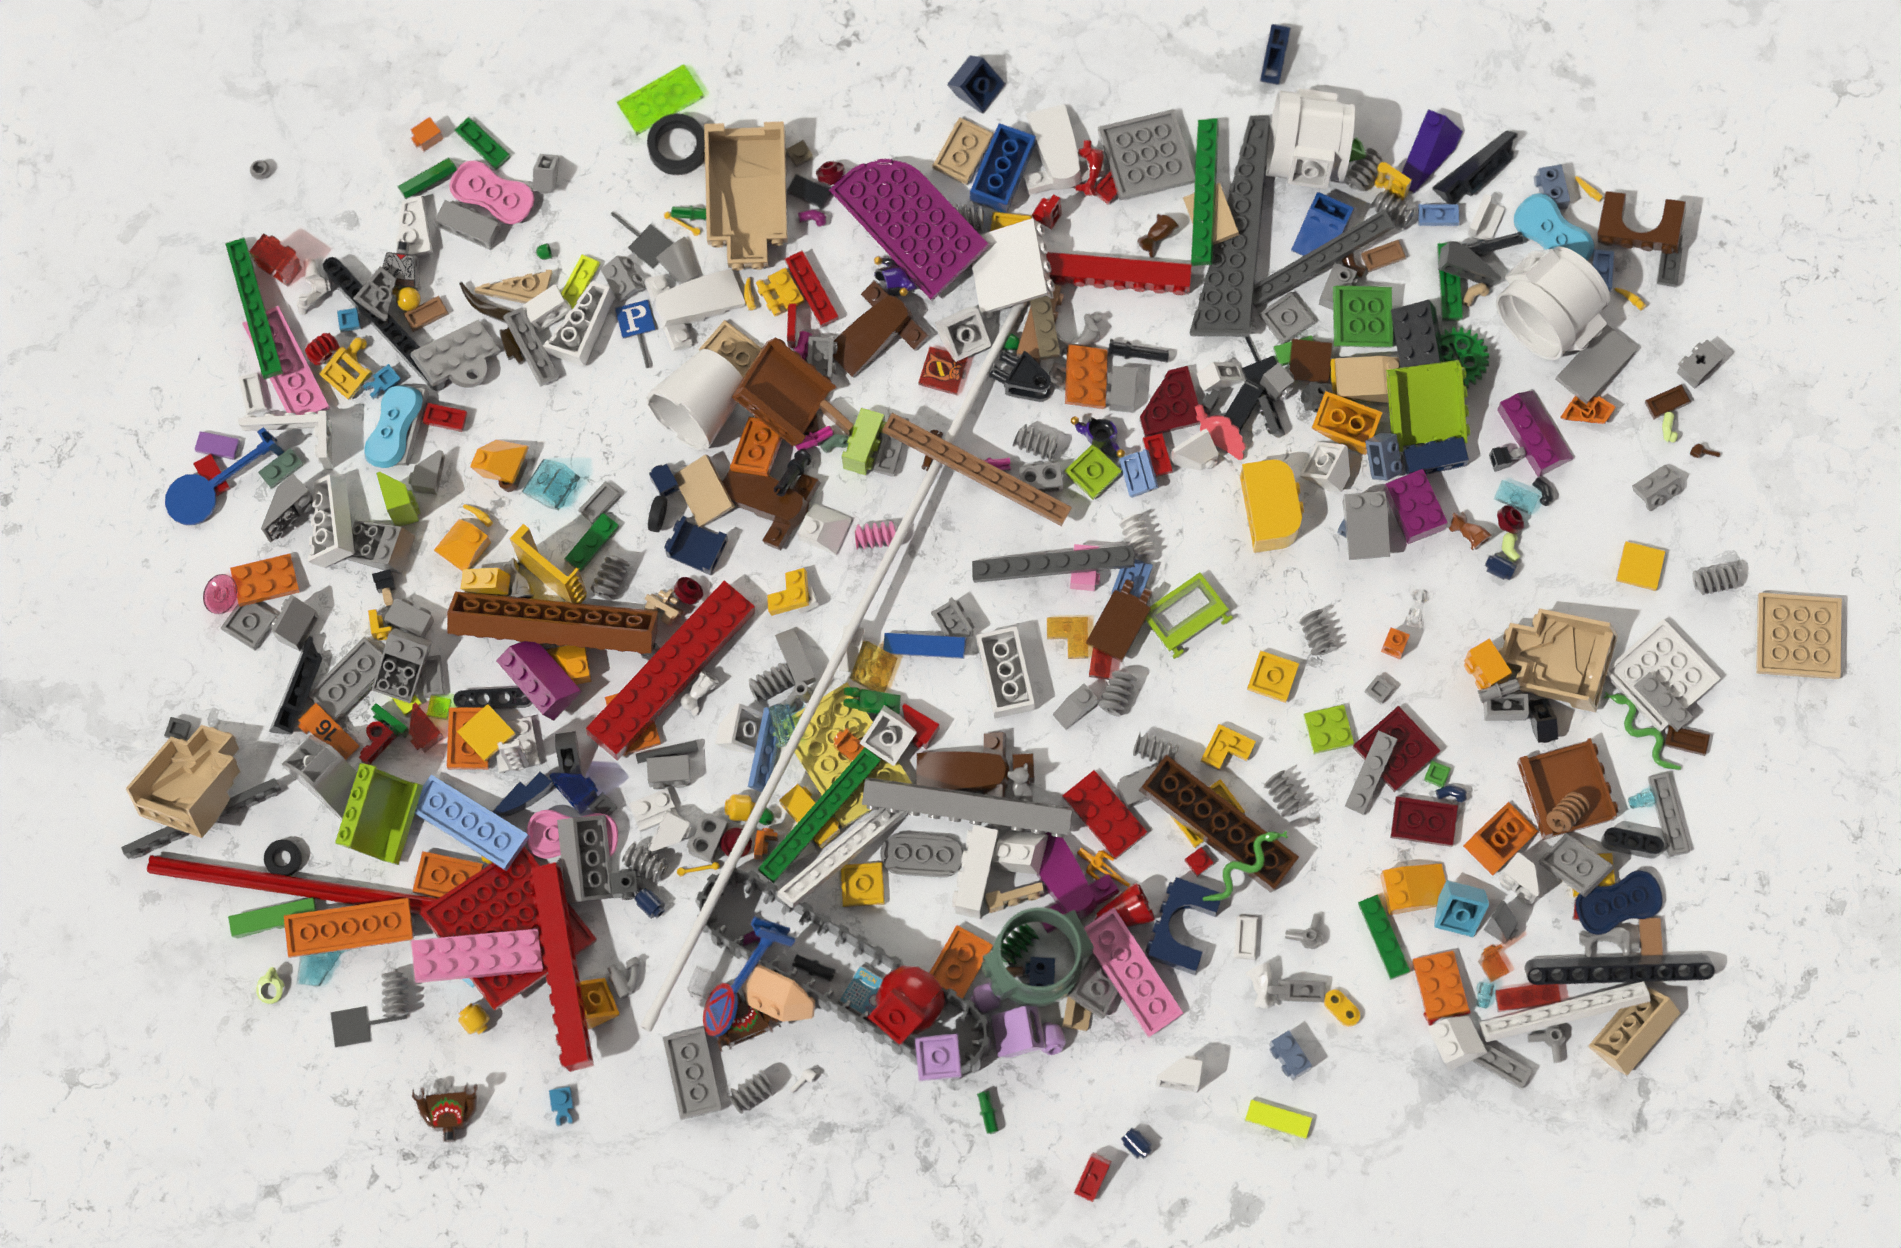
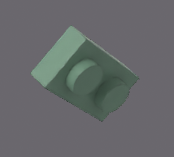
(280, 468)

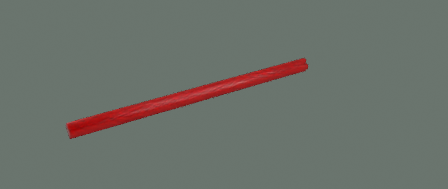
(279, 883)

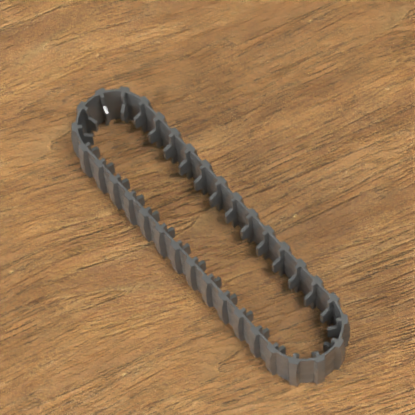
(842, 932)

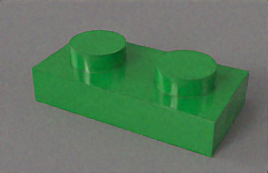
(395, 725)

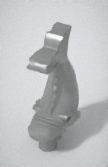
(1089, 334)
(1617, 935)

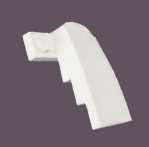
(1056, 152)
(691, 303)

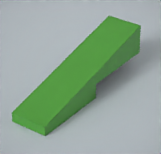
(267, 918)

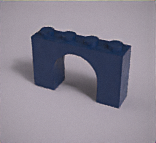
(1164, 947)

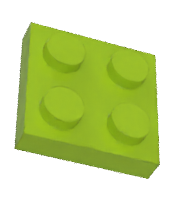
(1093, 471)
(1328, 729)

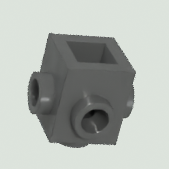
(1313, 395)
(624, 877)

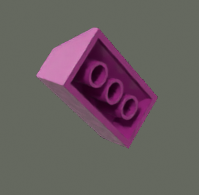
(1534, 432)
(539, 677)

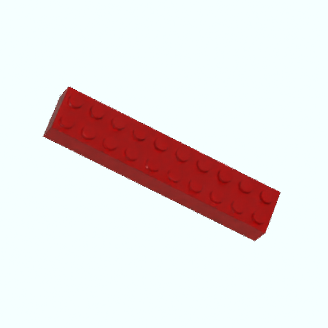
(670, 670)

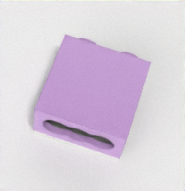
(1018, 1031)

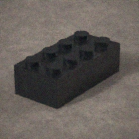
(1417, 334)

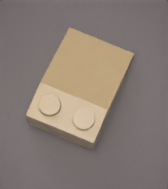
(1364, 377)

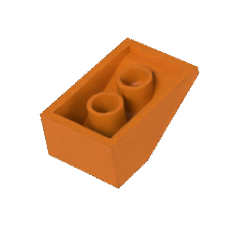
(1500, 838)

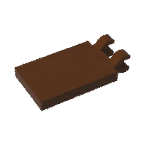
(1120, 622)

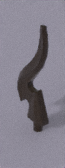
(510, 345)

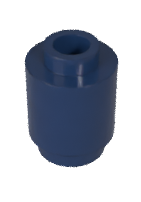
(1500, 567)
(650, 903)
(1137, 1143)

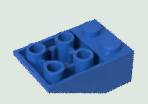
(1323, 222)

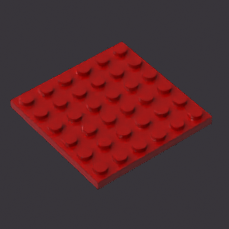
(493, 904)

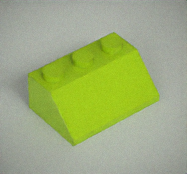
(398, 501)

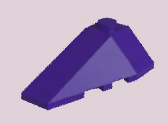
(1432, 145)

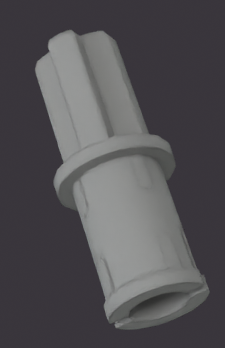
(1498, 690)

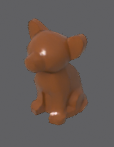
(1474, 533)

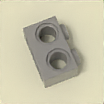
(1039, 472)
(713, 838)

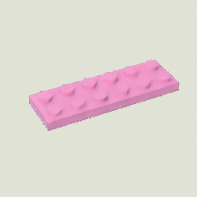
(297, 385)
(476, 955)
(1132, 973)

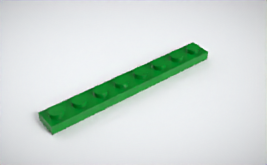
(1205, 192)
(254, 308)
(819, 815)

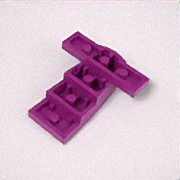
(1067, 883)

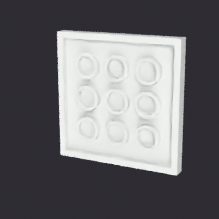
(1670, 662)

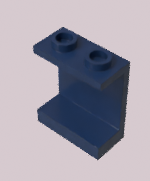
(695, 546)

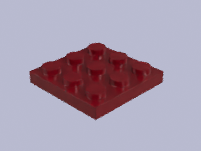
(1411, 751)

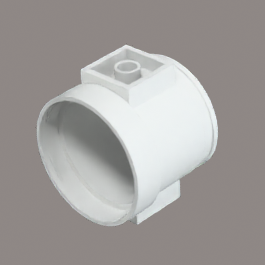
(1310, 138)
(1553, 302)

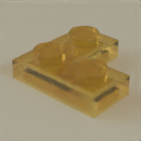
(1074, 630)

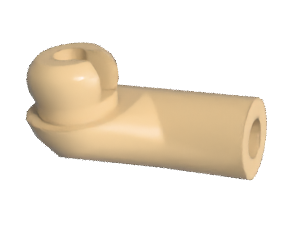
(1478, 289)

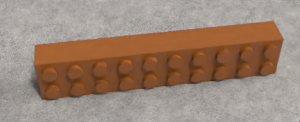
(552, 622)

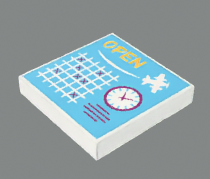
(862, 991)

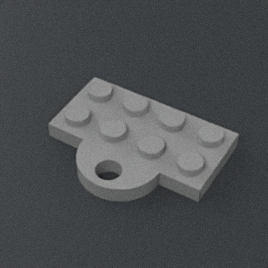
(457, 355)

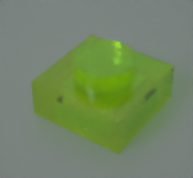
(439, 707)

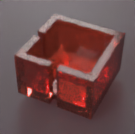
(273, 256)

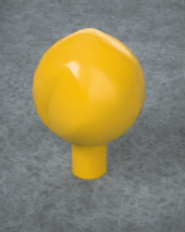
(407, 298)

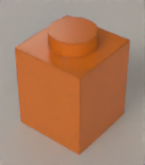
(426, 134)

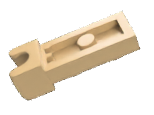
(996, 901)

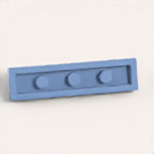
(764, 754)

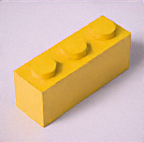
(798, 803)

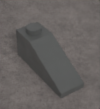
(1466, 264)
(1502, 923)

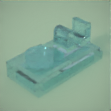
(783, 723)

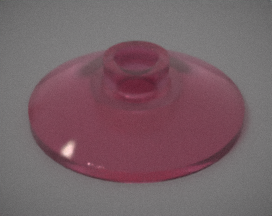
(220, 594)

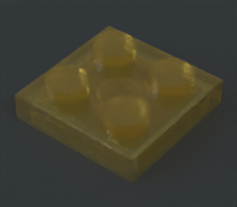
(873, 667)

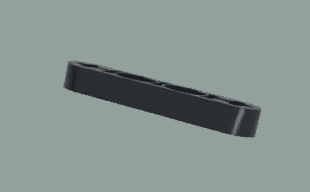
(493, 698)

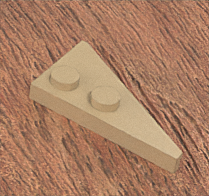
(518, 288)

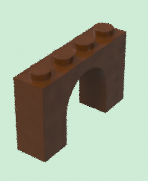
(1663, 238)

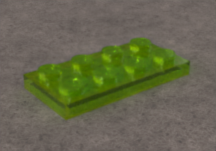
(660, 98)

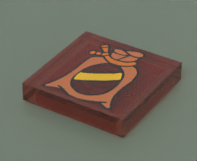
(942, 372)

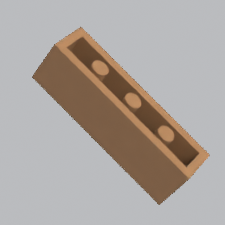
(1028, 340)

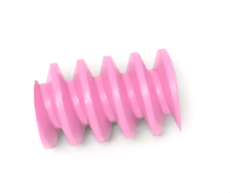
(874, 535)

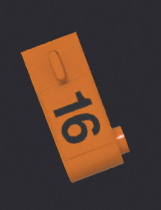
(323, 727)

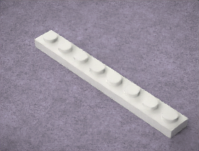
(838, 856)
(1565, 1011)

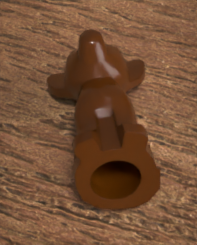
(1161, 229)

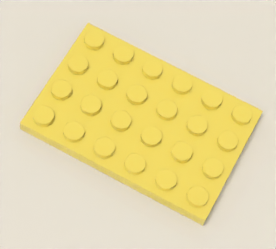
(826, 764)

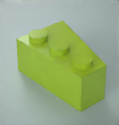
(863, 441)

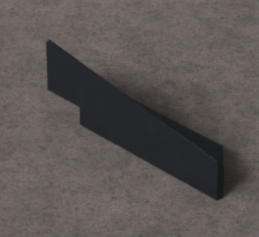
(1477, 170)
(297, 689)

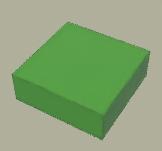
(1437, 774)

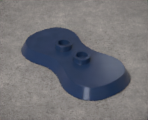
(1631, 898)

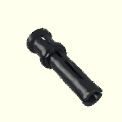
(1482, 247)
(1127, 350)
(795, 468)

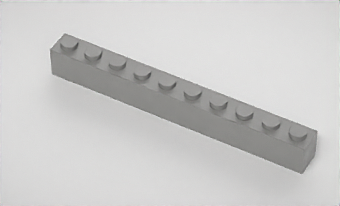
(967, 806)

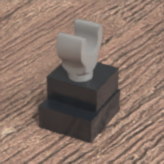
(1502, 458)

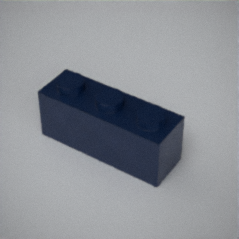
(1436, 456)

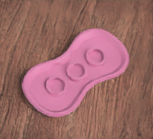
(478, 185)
(545, 836)

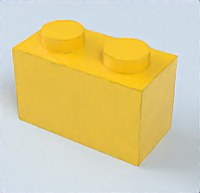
(485, 581)

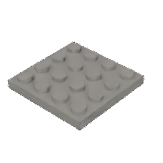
(1146, 154)

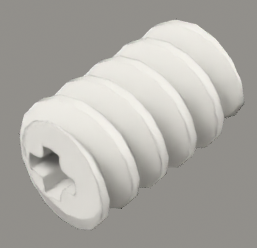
(1134, 536)

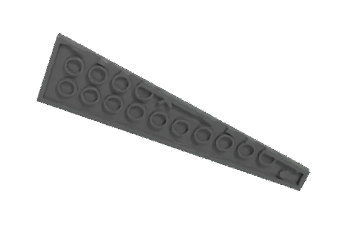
(1230, 281)

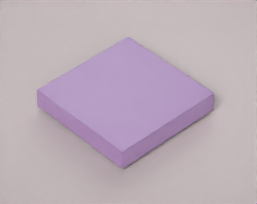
(938, 1057)

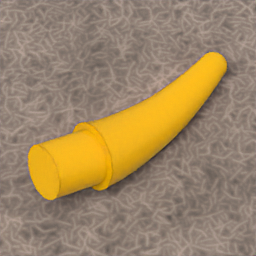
(1592, 192)
(748, 297)
(1634, 299)
(481, 515)

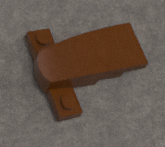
(876, 330)
(758, 496)
(967, 770)

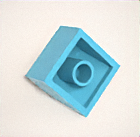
(1460, 908)

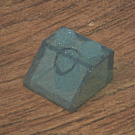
(551, 484)

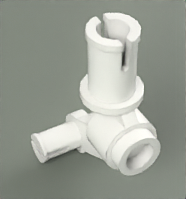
(319, 286)

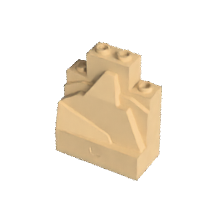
(1561, 657)
(187, 781)

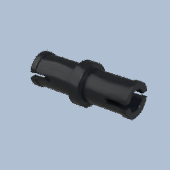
(813, 967)

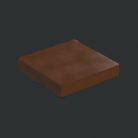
(1310, 360)

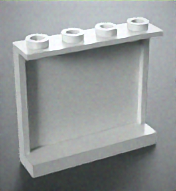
(1012, 267)

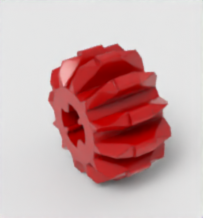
(322, 348)

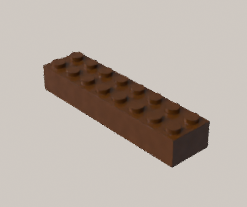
(1216, 821)

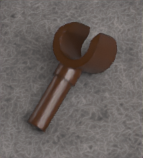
(1698, 449)

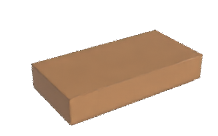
(1383, 256)
(426, 314)
(836, 417)
(1650, 936)

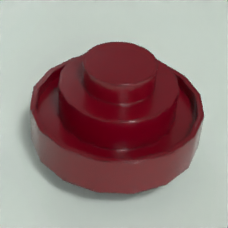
(830, 172)
(1510, 519)
(688, 590)
(729, 840)

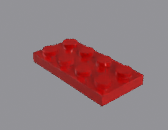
(1104, 814)

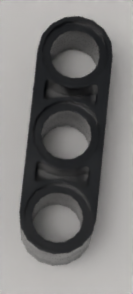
(1244, 403)
(1622, 844)

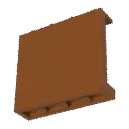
(783, 390)
(1563, 771)

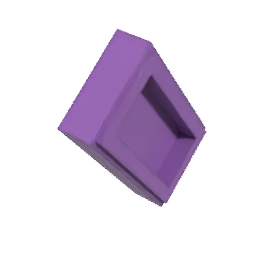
(217, 445)

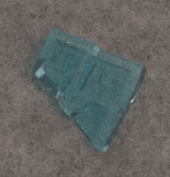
(315, 967)

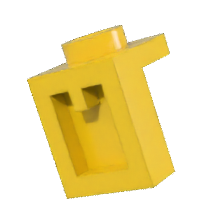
(376, 623)

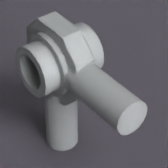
(1311, 937)
(1554, 1037)

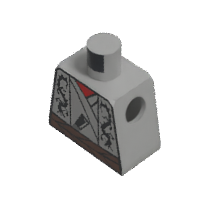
(402, 266)

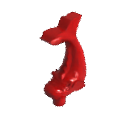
(1095, 160)

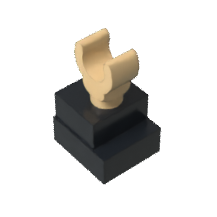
(384, 583)

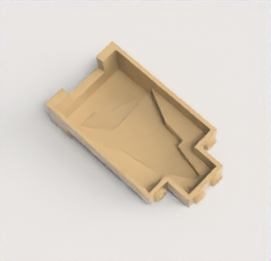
(746, 191)

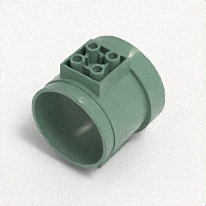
(1007, 986)

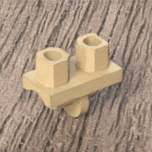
(671, 612)

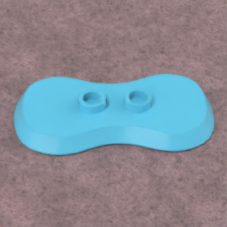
(1542, 222)
(388, 440)

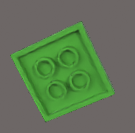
(1362, 316)

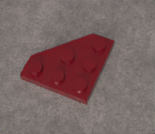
(1171, 404)

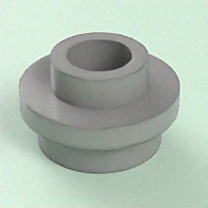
(257, 165)

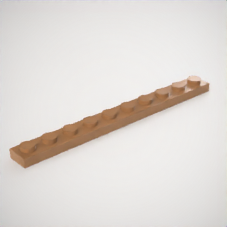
(976, 469)

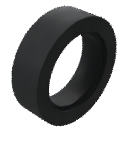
(670, 122)

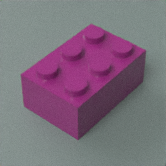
(1415, 506)

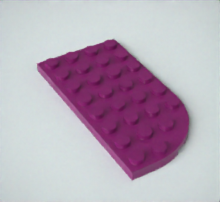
(910, 222)

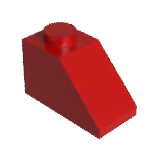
(925, 727)

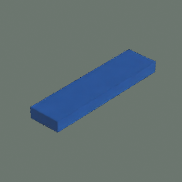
(924, 645)

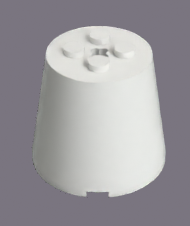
(696, 398)

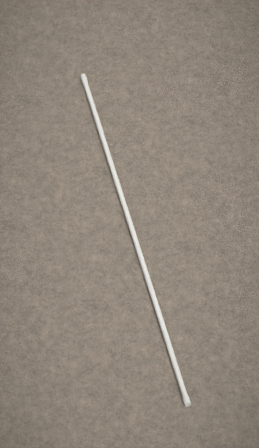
(654, 1012)

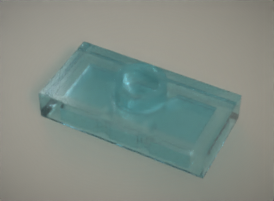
(1516, 497)

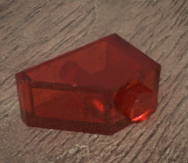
(423, 730)

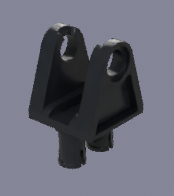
(1024, 378)

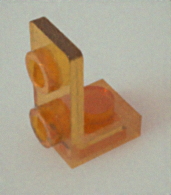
(1492, 963)

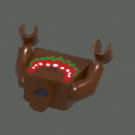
(746, 1025)
(447, 1111)

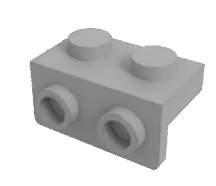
(622, 277)
(821, 354)
(1658, 487)
(952, 621)

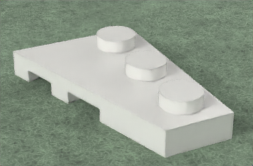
(414, 227)

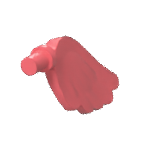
(1222, 432)

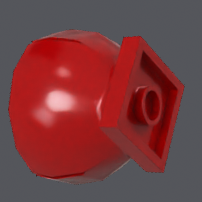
(907, 1002)

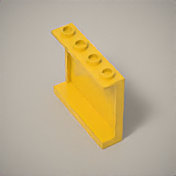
(568, 588)

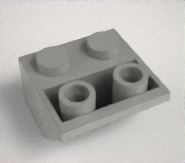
(294, 623)

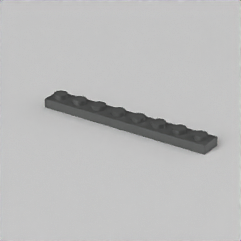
(1322, 257)
(1053, 564)
(156, 839)

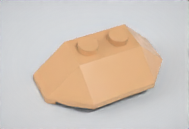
(777, 995)

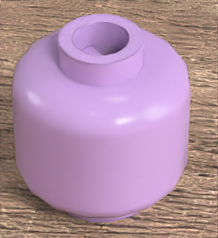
(985, 998)
(1053, 1038)

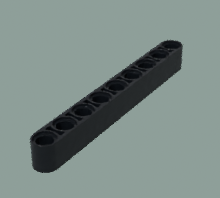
(388, 332)
(1628, 974)

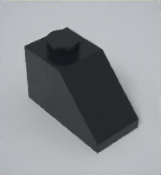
(1543, 720)

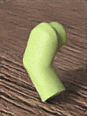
(1667, 428)
(1508, 546)

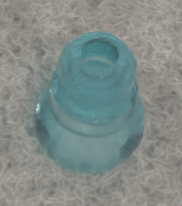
(1642, 799)
(1484, 994)

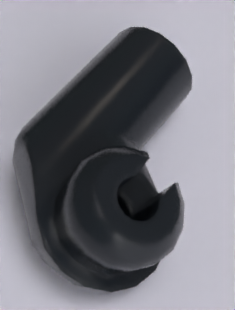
(1546, 491)

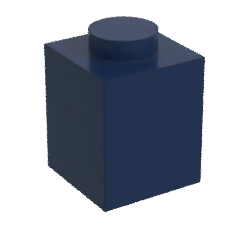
(663, 480)

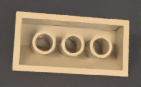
(1634, 1031)

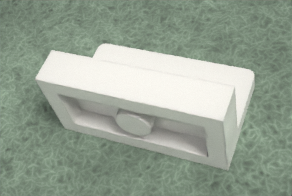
(1485, 219)
(547, 308)

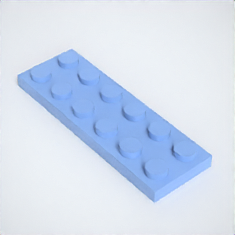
(470, 823)

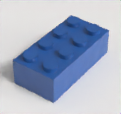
(1002, 168)

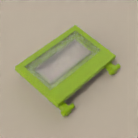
(1186, 612)

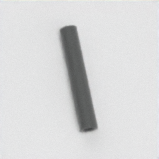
(667, 751)

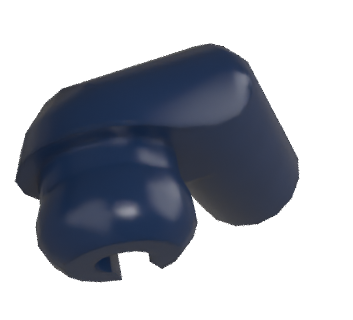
(1452, 790)

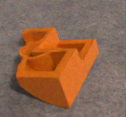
(1596, 411)

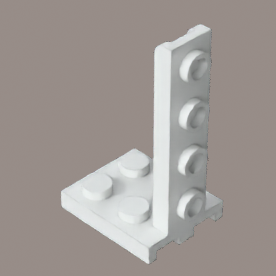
(319, 421)
(521, 749)

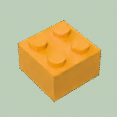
(1486, 665)

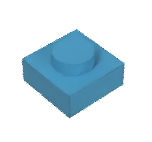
(348, 319)

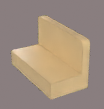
(1076, 1016)

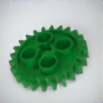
(1473, 353)

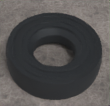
(657, 513)
(282, 845)

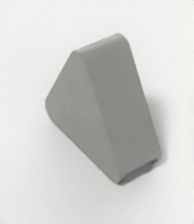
(325, 776)

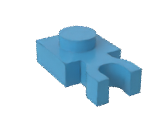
(383, 380)
(561, 1102)

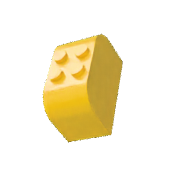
(1271, 504)

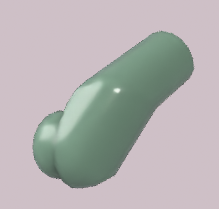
(836, 440)

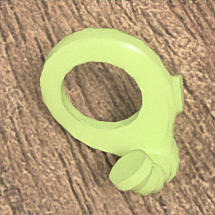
(273, 978)

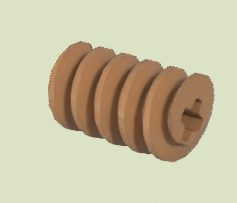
(1567, 812)

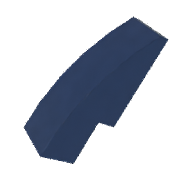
(1275, 54)
(524, 796)

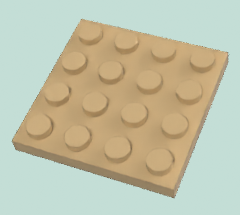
(1798, 636)

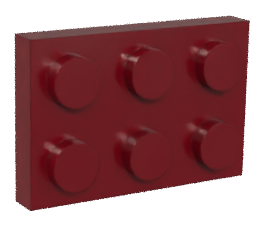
(1424, 821)

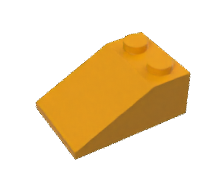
(1346, 422)
(1412, 887)

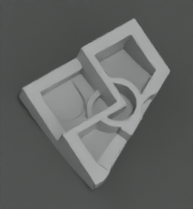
(679, 261)
(377, 293)

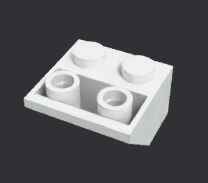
(1520, 878)

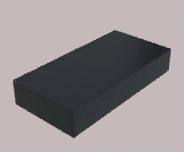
(808, 191)

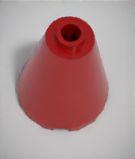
(1131, 907)

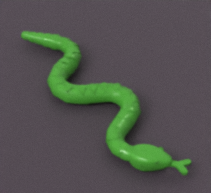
(1621, 699)
(1269, 836)

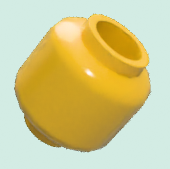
(739, 807)
(473, 1019)

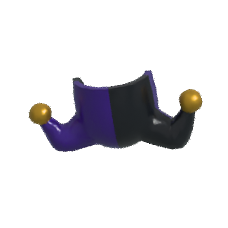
(895, 277)
(1100, 434)

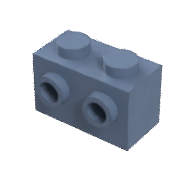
(1552, 183)
(1384, 456)
(1290, 1055)

